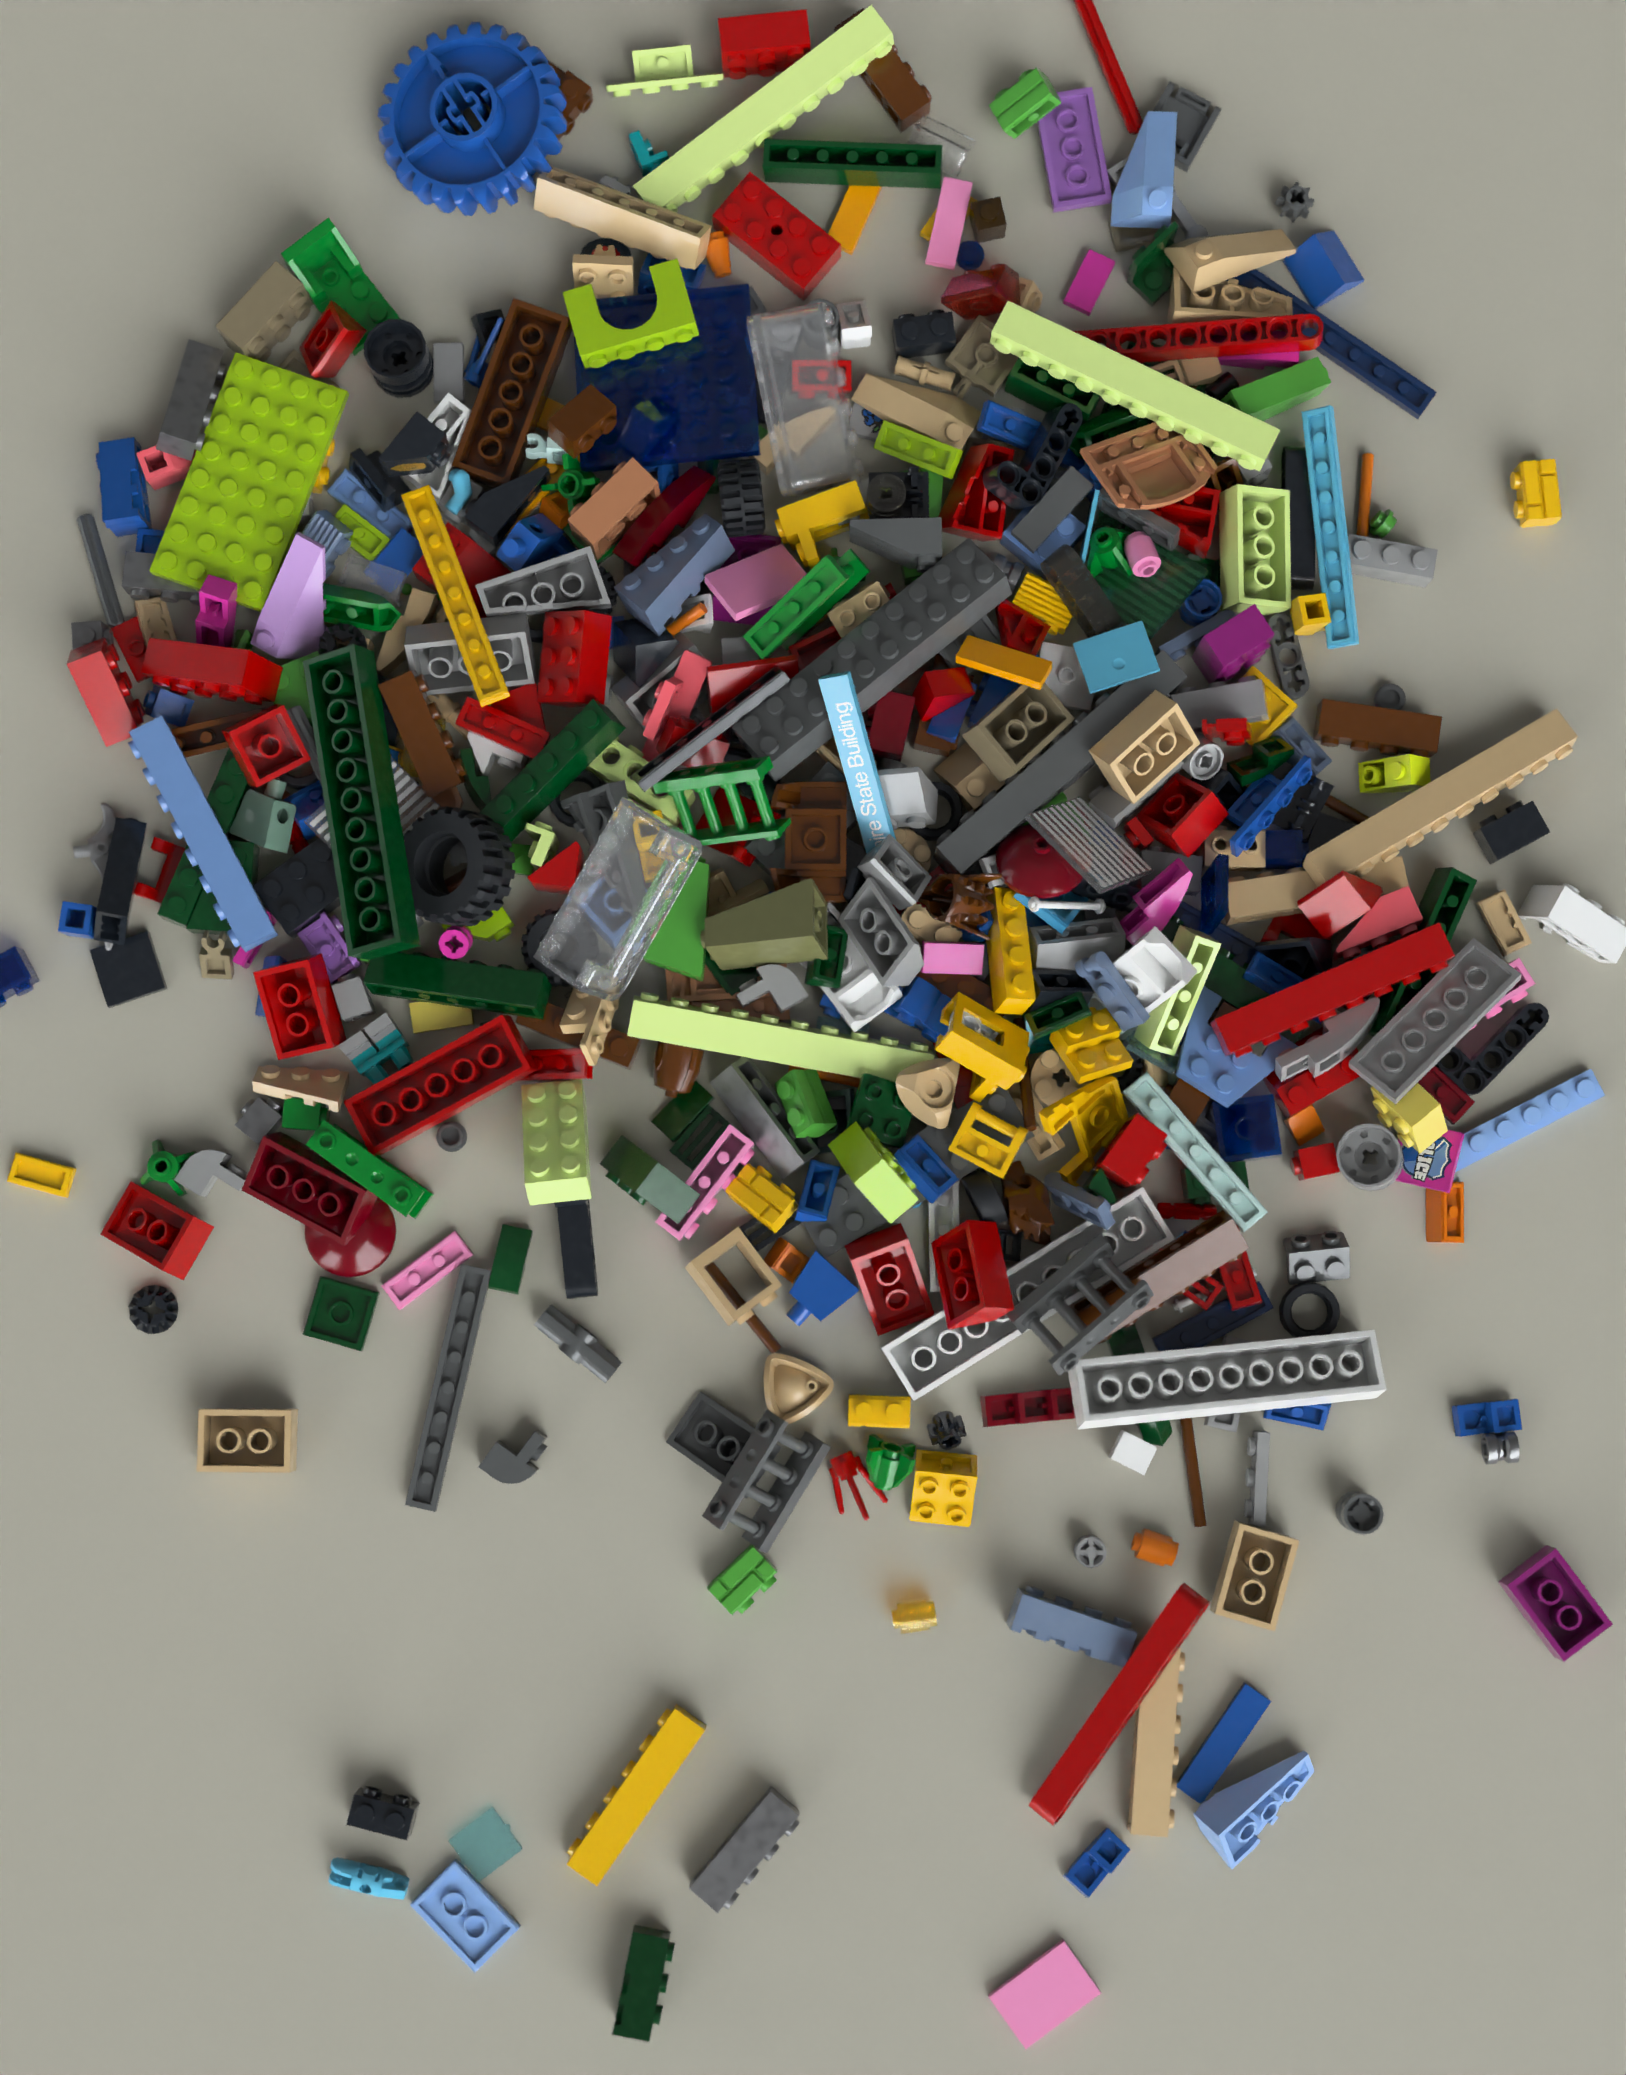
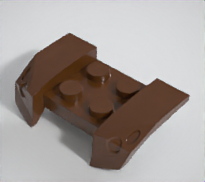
(815, 837)

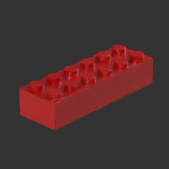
(441, 1085)

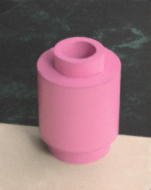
(1141, 554)

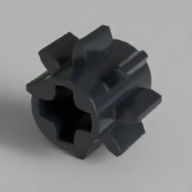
(946, 1430)

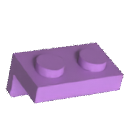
(326, 938)

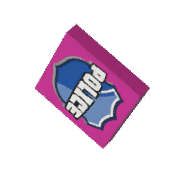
(1435, 1165)

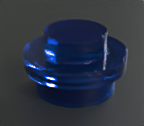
(970, 255)

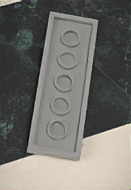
(1434, 1021)

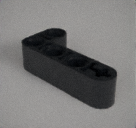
(1060, 428)
(1498, 1047)
(577, 1248)

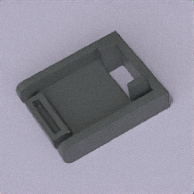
(1192, 122)

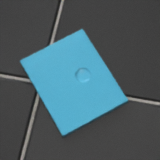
(1089, 523)
(1116, 657)

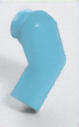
(462, 490)

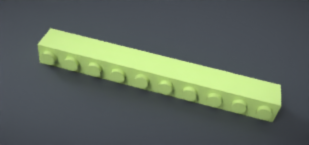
(767, 112)
(1133, 386)
(771, 1040)

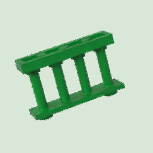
(806, 603)
(727, 776)
(369, 1170)

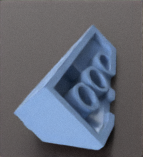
(1146, 184)
(1241, 1811)

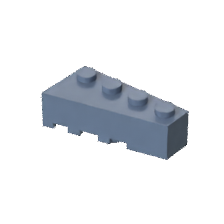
(674, 573)
(1071, 1626)

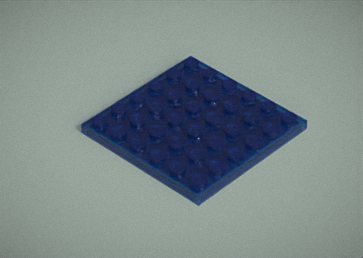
(702, 379)

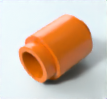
(1154, 1547)

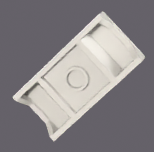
(1153, 970)
(860, 992)

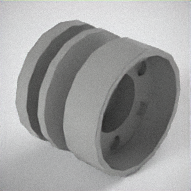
(1370, 1139)

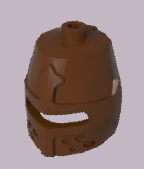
(676, 1068)

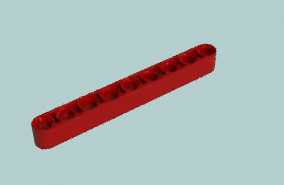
(1204, 331)
(1119, 1704)

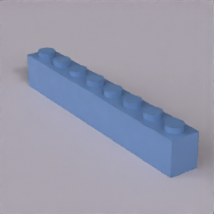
(203, 833)

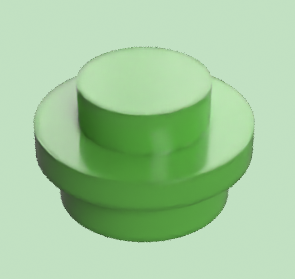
(1382, 523)

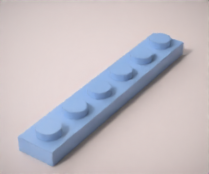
(1529, 1117)

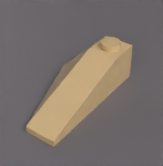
(1223, 302)
(918, 409)

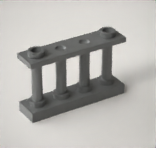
(1073, 1276)
(785, 1491)

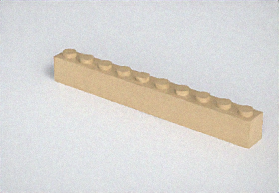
(1443, 799)

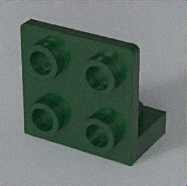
(1151, 268)
(881, 1110)

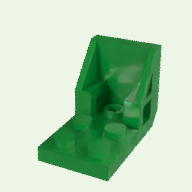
(334, 274)

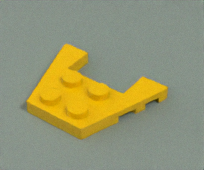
(1096, 1118)

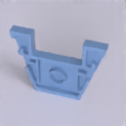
(1207, 1067)

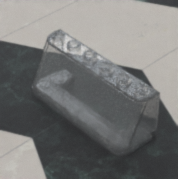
(804, 399)
(618, 901)

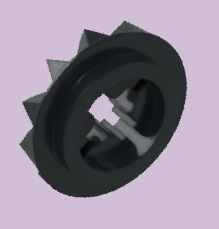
(343, 632)
(164, 1300)

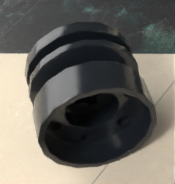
(394, 344)

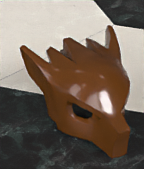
(962, 902)
(1027, 1204)

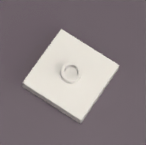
(1066, 677)

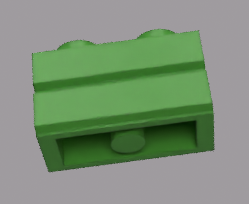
(1024, 102)
(805, 1103)
(743, 1579)

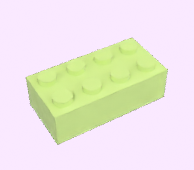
(1255, 549)
(555, 1142)

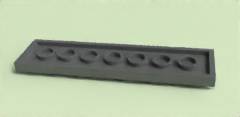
(855, 1216)

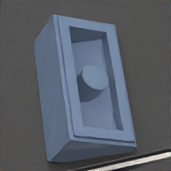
(1303, 745)

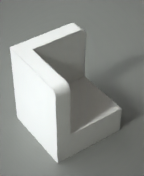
(1132, 1452)

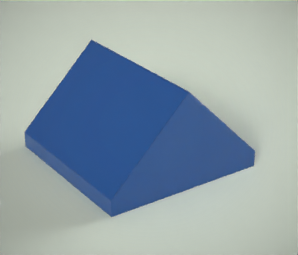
(1323, 268)

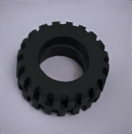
(487, 868)

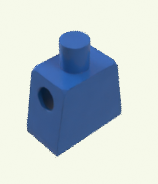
(525, 545)
(819, 1290)

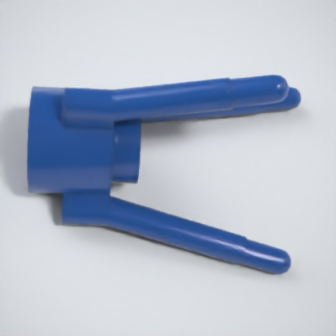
(476, 367)

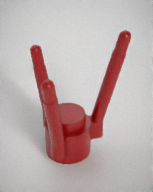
(845, 1468)

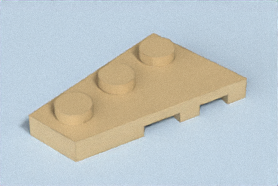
(311, 1085)

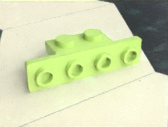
(663, 68)

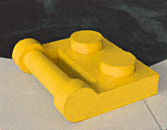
(983, 1149)

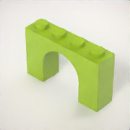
(669, 324)

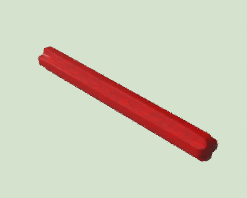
(1109, 65)

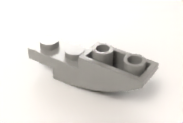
(1338, 1039)

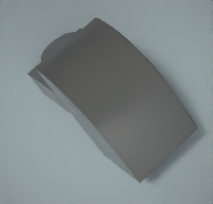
(514, 1467)

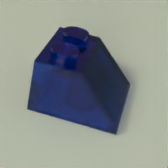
(1248, 1129)

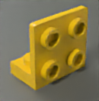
(943, 1488)

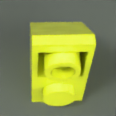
(1394, 774)

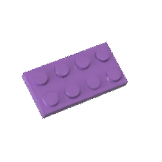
(1074, 153)

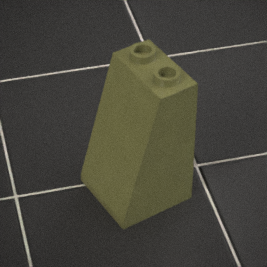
(770, 929)

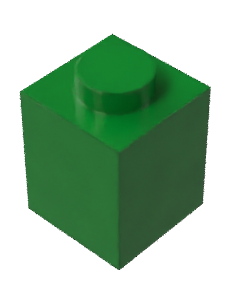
(302, 1116)

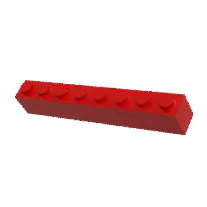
(1332, 990)

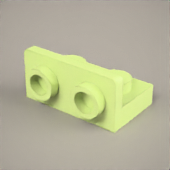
(546, 845)

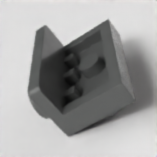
(1317, 1257)

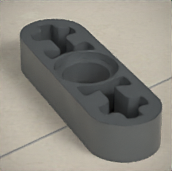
(1300, 675)

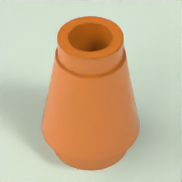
(719, 255)

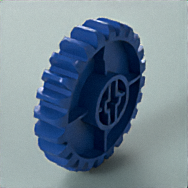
(461, 75)

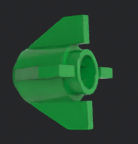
(574, 482)
(1108, 551)
(174, 1164)
(888, 1462)

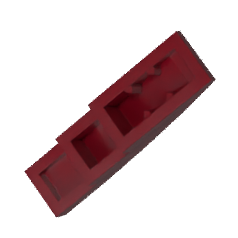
(669, 509)
(1027, 1407)

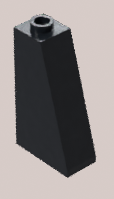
(119, 881)

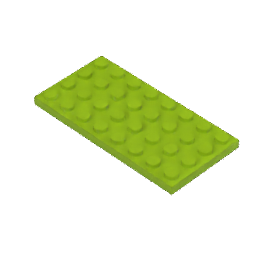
(250, 479)

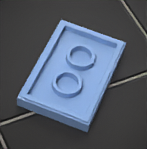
(465, 1915)

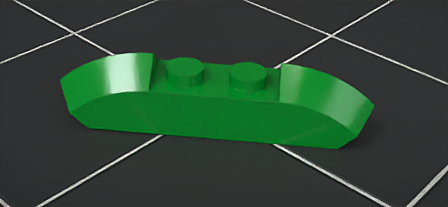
(358, 608)

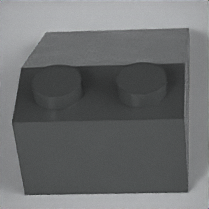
(906, 541)
(713, 1437)

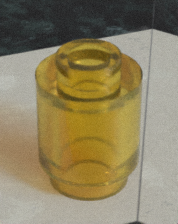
(914, 1616)

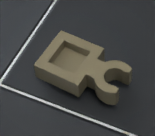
(215, 959)

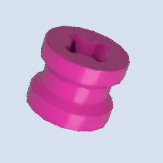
(457, 936)

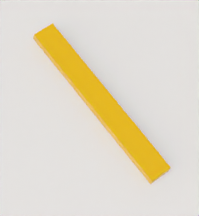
(455, 596)

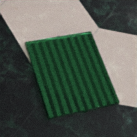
(1152, 597)

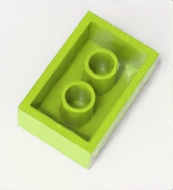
(874, 1171)

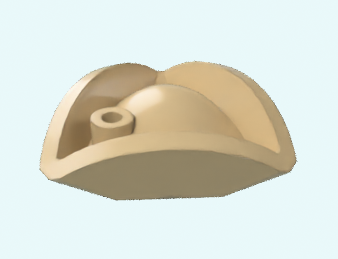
(929, 1090)
(794, 1386)

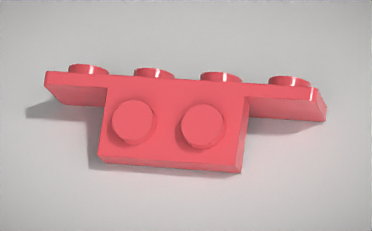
(674, 698)

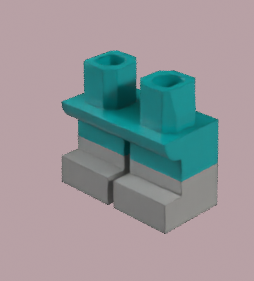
(389, 1042)

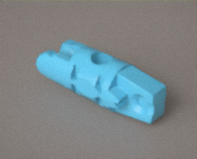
(368, 1879)

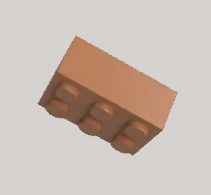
(613, 507)

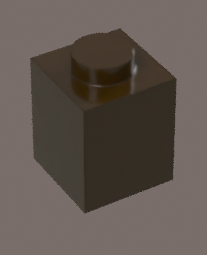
(987, 219)

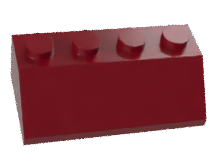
(308, 1188)

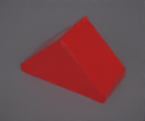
(941, 690)

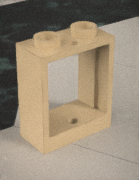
(697, 1270)

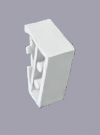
(451, 418)
(1576, 920)

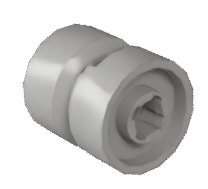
(1204, 759)

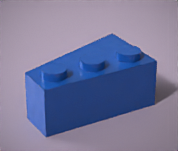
(123, 487)

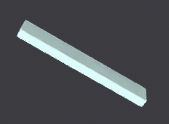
(1195, 1152)

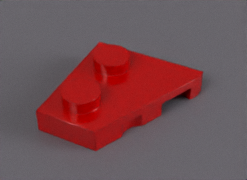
(1019, 628)

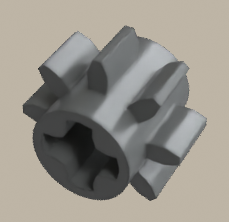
(1294, 194)

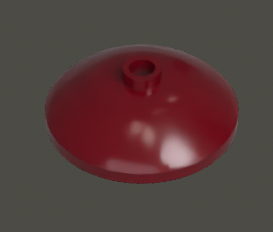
(1034, 869)
(363, 1252)

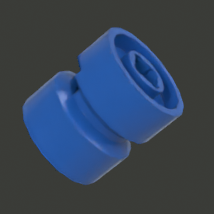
(1201, 603)

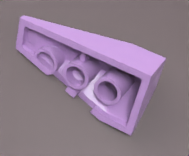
(295, 606)

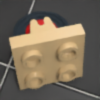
(606, 267)

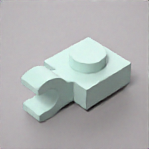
(547, 450)

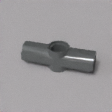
(578, 1343)

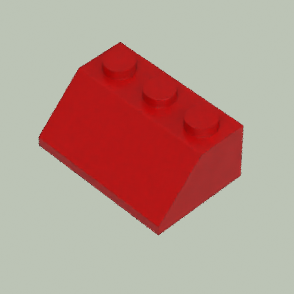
(730, 679)
(300, 1006)
(1304, 1089)
(972, 1274)

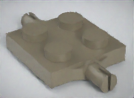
(979, 361)

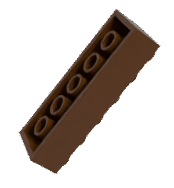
(512, 393)

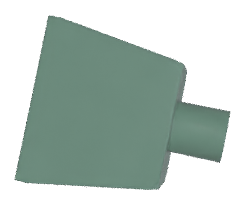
(266, 817)

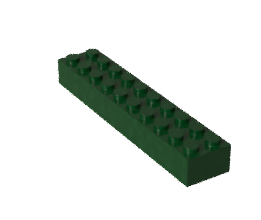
(361, 803)

